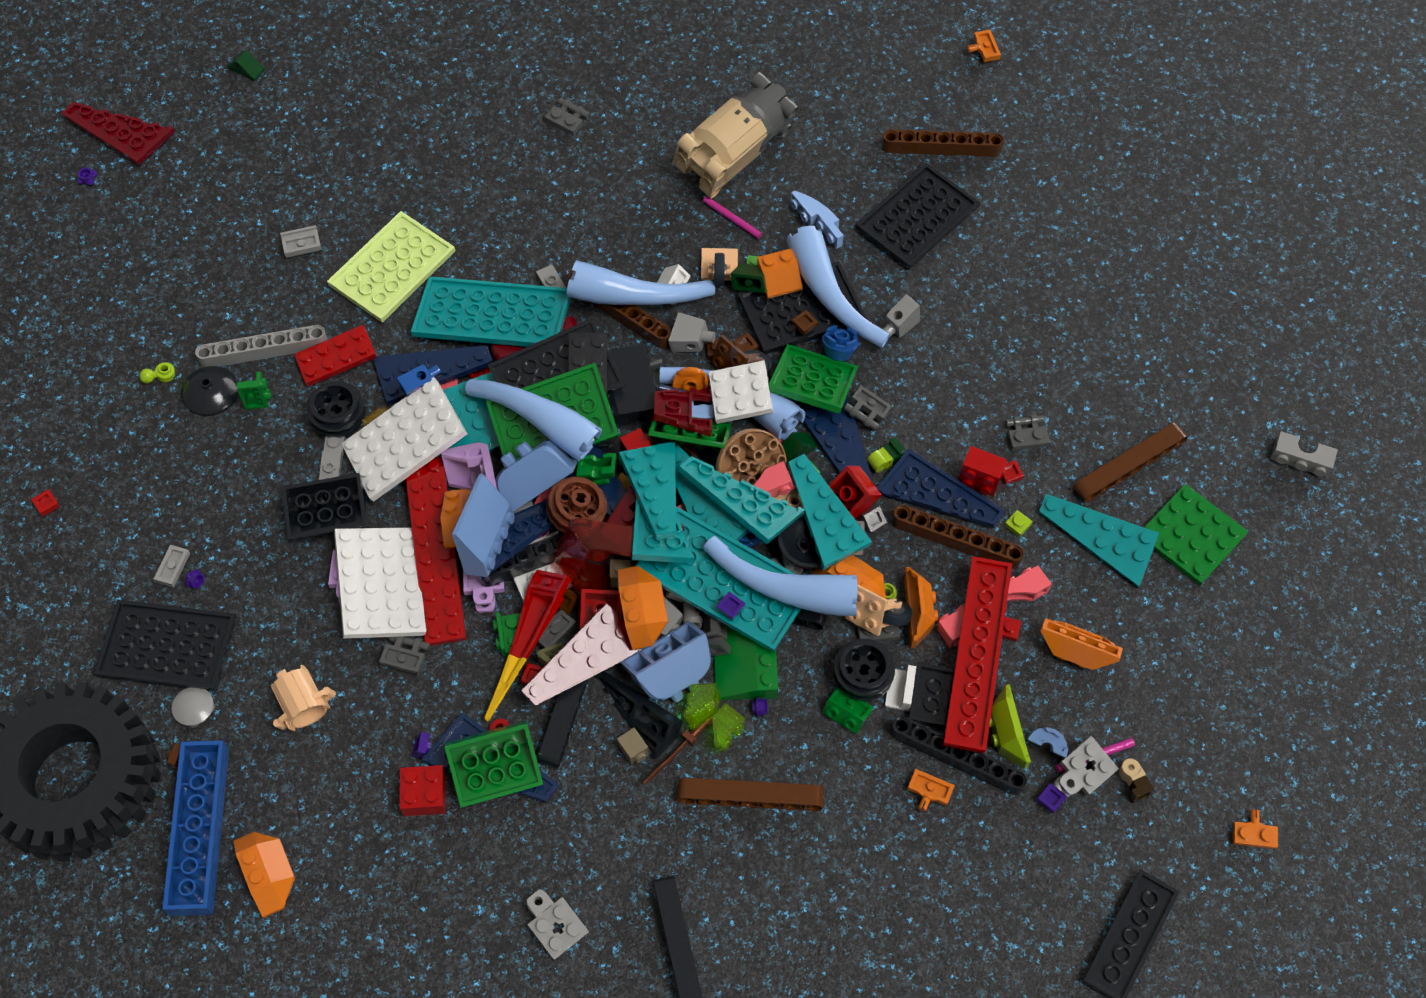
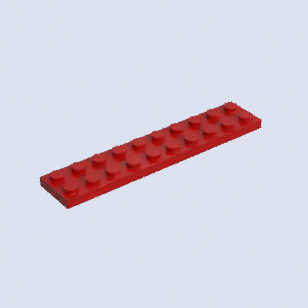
(434, 563)
(978, 655)

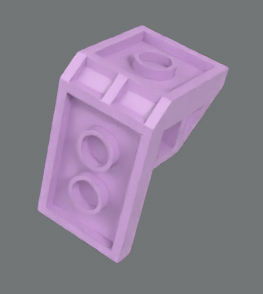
(466, 463)

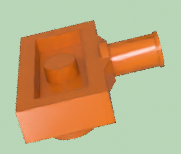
(985, 46)
(930, 789)
(1255, 833)

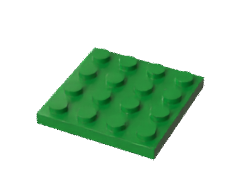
(813, 378)
(1194, 534)

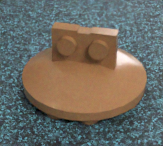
(750, 454)

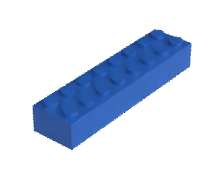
(196, 829)

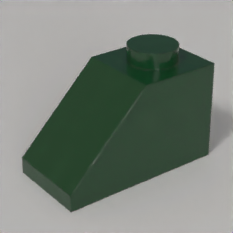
(748, 278)

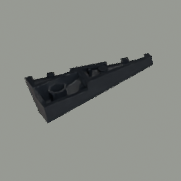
(651, 721)

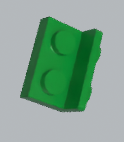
(254, 393)
(507, 628)
(847, 711)

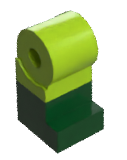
(887, 455)

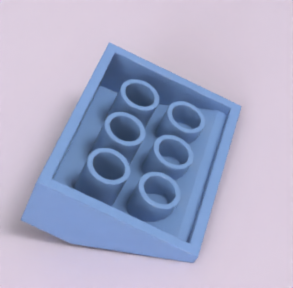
(482, 528)

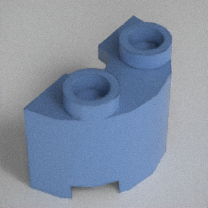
(1052, 737)

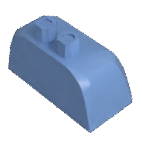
(532, 472)
(671, 663)

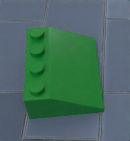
(664, 432)
(747, 671)
(493, 764)

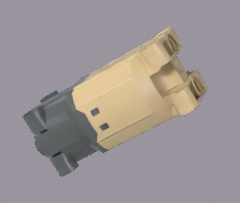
(735, 134)

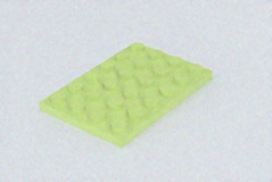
(391, 266)

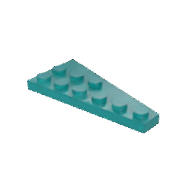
(653, 481)
(745, 502)
(703, 506)
(828, 520)
(1110, 539)
(665, 550)

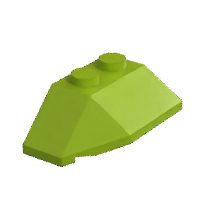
(1007, 730)

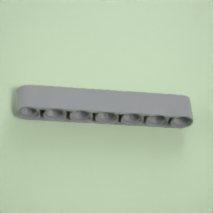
(253, 346)

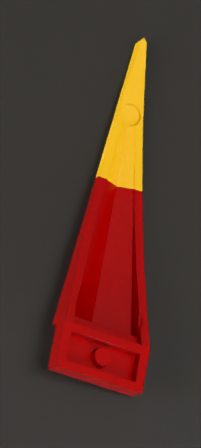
(539, 606)

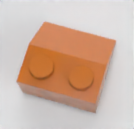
(780, 273)

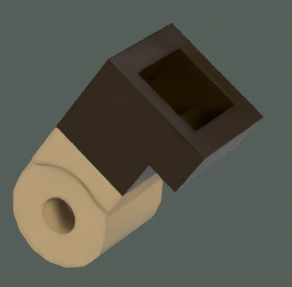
(1136, 780)

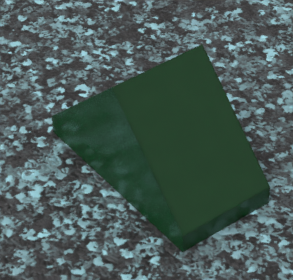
(246, 65)
(798, 444)

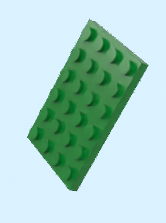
(576, 389)

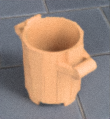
(299, 699)

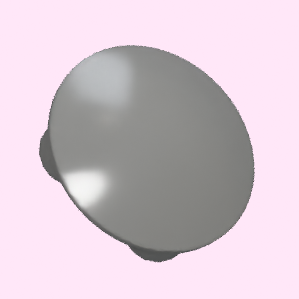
(192, 706)

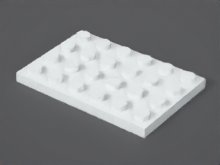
(404, 439)
(378, 583)

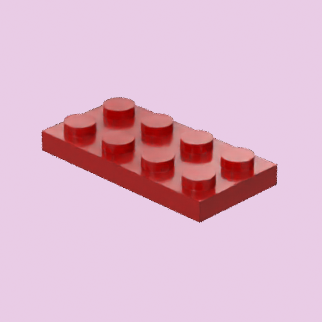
(335, 355)

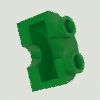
(597, 469)

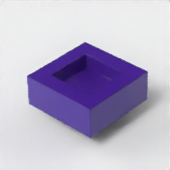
(730, 606)
(421, 745)
(1051, 798)

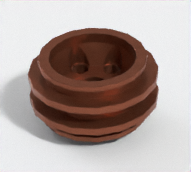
(575, 490)

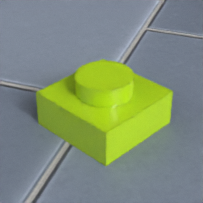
(1018, 523)

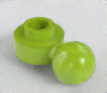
(147, 375)

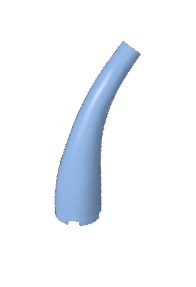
(818, 274)
(608, 287)
(558, 423)
(779, 423)
(810, 592)

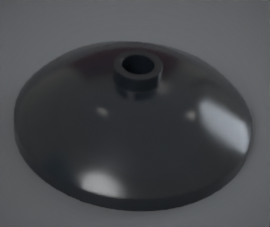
(210, 398)
(790, 541)

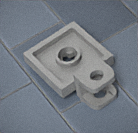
(1077, 776)
(546, 916)

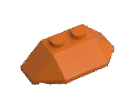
(452, 508)
(866, 575)
(920, 599)
(642, 606)
(1079, 645)
(265, 871)

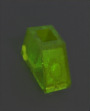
(702, 704)
(725, 726)

